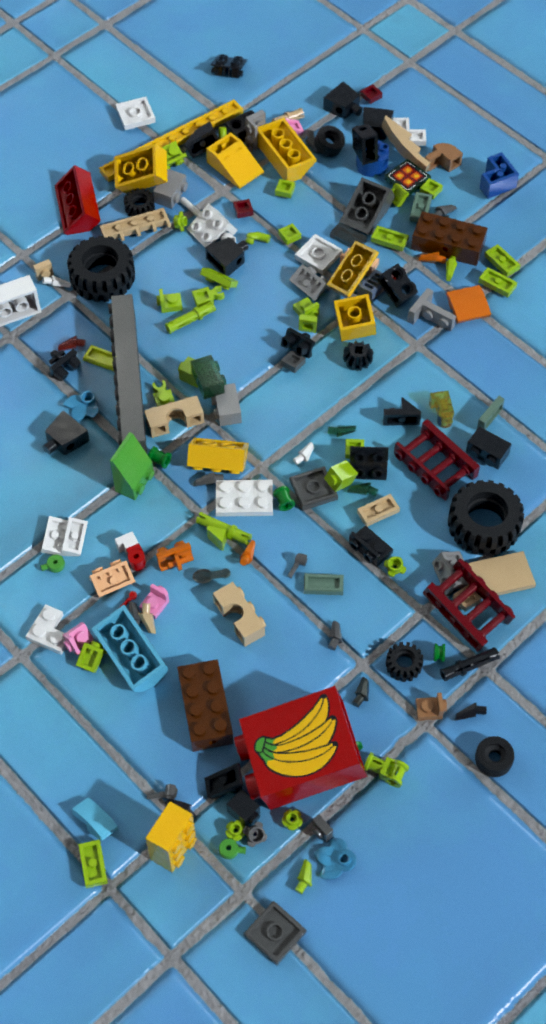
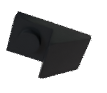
(405, 415)
(224, 781)

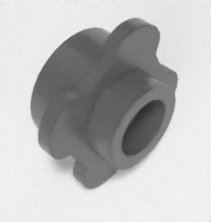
(260, 837)

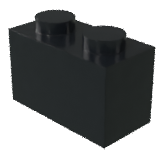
(488, 448)

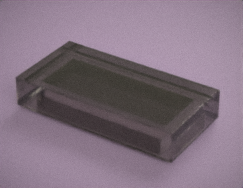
(347, 235)

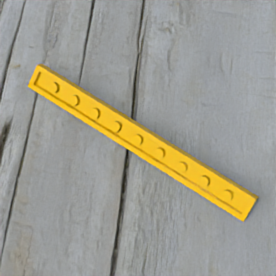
(181, 134)

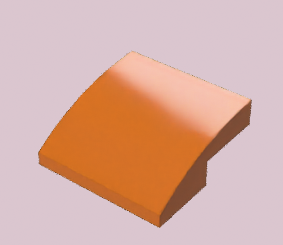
(468, 304)

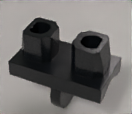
(298, 342)
(58, 369)

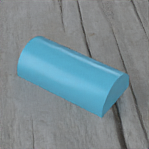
(130, 650)

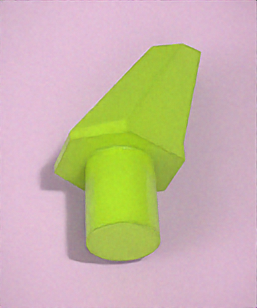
(450, 267)
(304, 877)

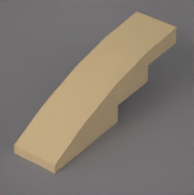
(401, 140)

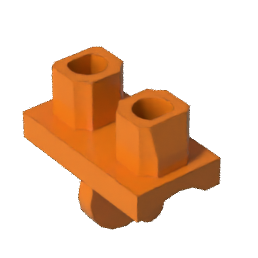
(175, 556)

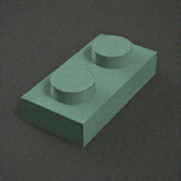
(421, 203)

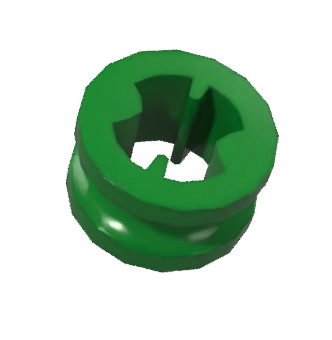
(439, 652)

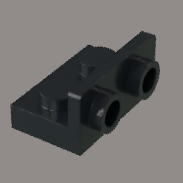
(370, 546)

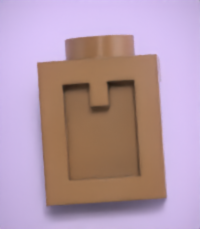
(430, 708)

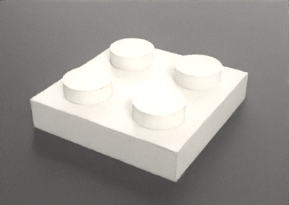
(135, 113)
(318, 254)

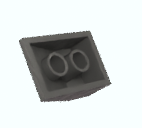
(367, 206)

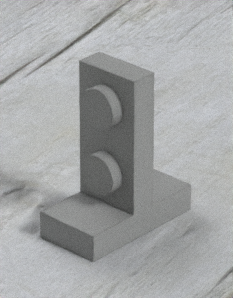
(430, 311)

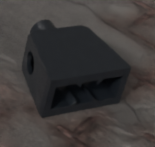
(342, 101)
(374, 118)
(365, 138)
(226, 255)
(65, 435)

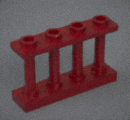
(443, 444)
(461, 622)

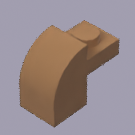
(445, 155)

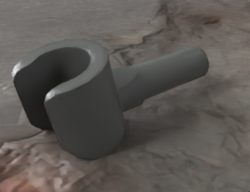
(300, 559)
(169, 793)

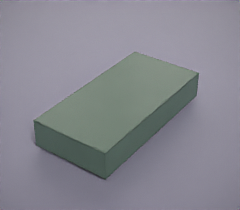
(491, 413)
(323, 584)

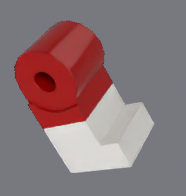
(133, 550)

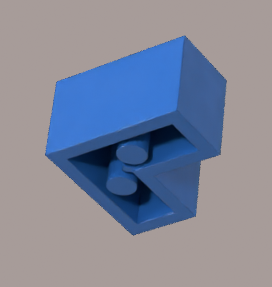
(499, 176)

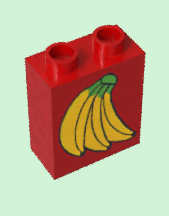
(299, 749)

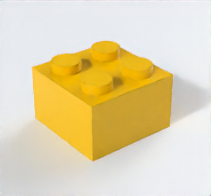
(355, 317)

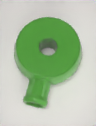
(54, 563)
(235, 849)

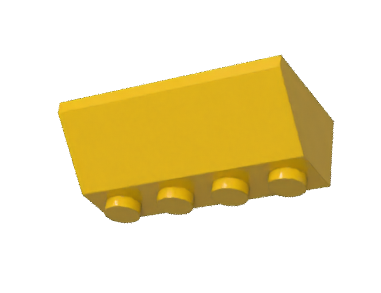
(285, 150)

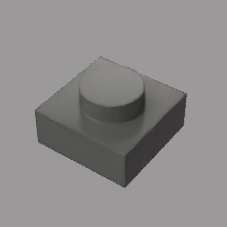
(292, 362)
(321, 828)

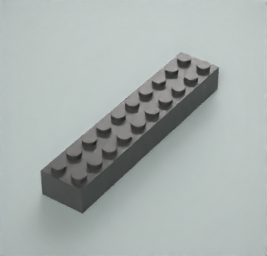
(126, 369)

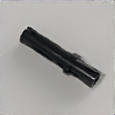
(462, 667)

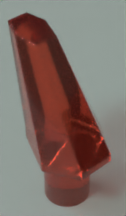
(72, 343)

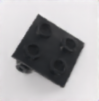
(223, 60)
(369, 462)

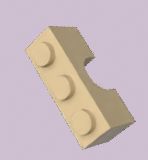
(187, 409)
(231, 600)

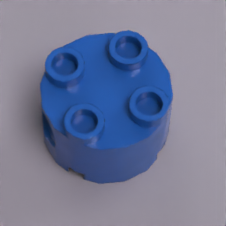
(378, 167)

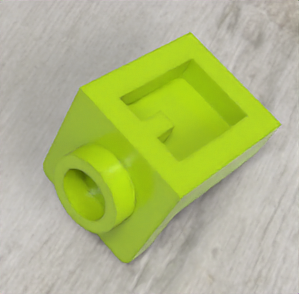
(169, 302)
(306, 307)
(91, 656)

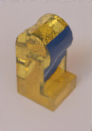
(444, 408)

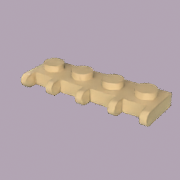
(136, 224)

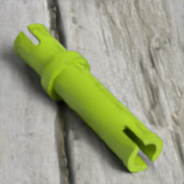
(196, 314)
(231, 531)

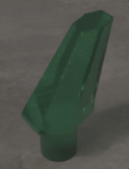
(341, 430)
(363, 489)

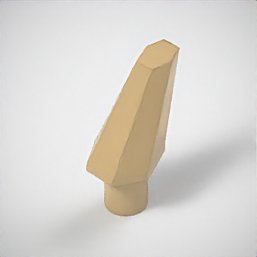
(147, 618)

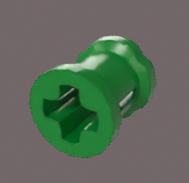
(160, 457)
(284, 498)

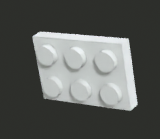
(244, 498)

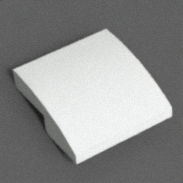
(64, 536)

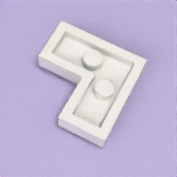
(418, 135)
(44, 630)

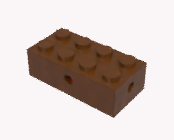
(449, 238)
(205, 705)

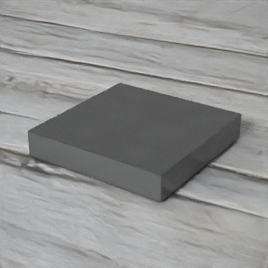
(312, 488)
(275, 933)

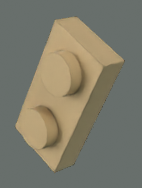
(378, 510)

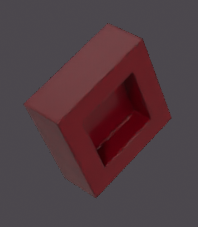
(371, 94)
(243, 208)

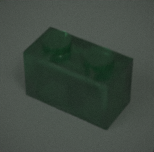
(208, 377)

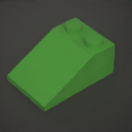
(131, 468)

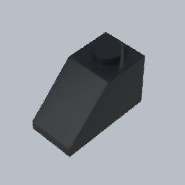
(201, 139)

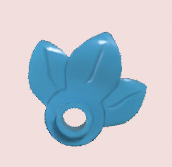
(82, 407)
(332, 857)

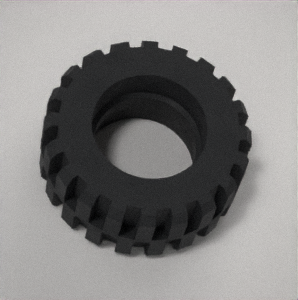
(101, 252)
(490, 497)

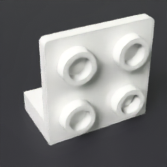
(210, 225)

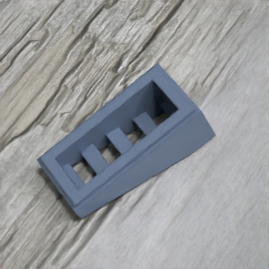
(363, 286)

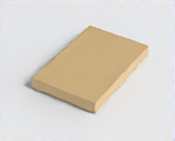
(505, 573)

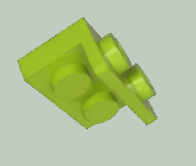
(174, 155)

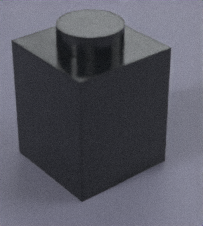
(244, 808)

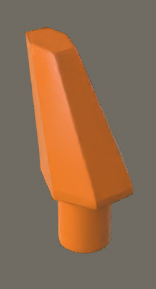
(432, 258)
(247, 555)

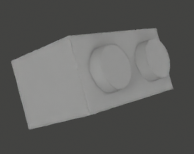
(170, 192)
(227, 406)

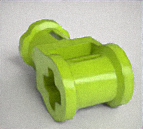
(387, 769)

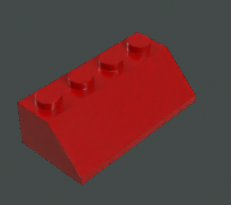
(77, 201)

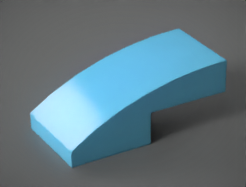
(95, 818)

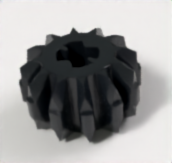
(358, 355)

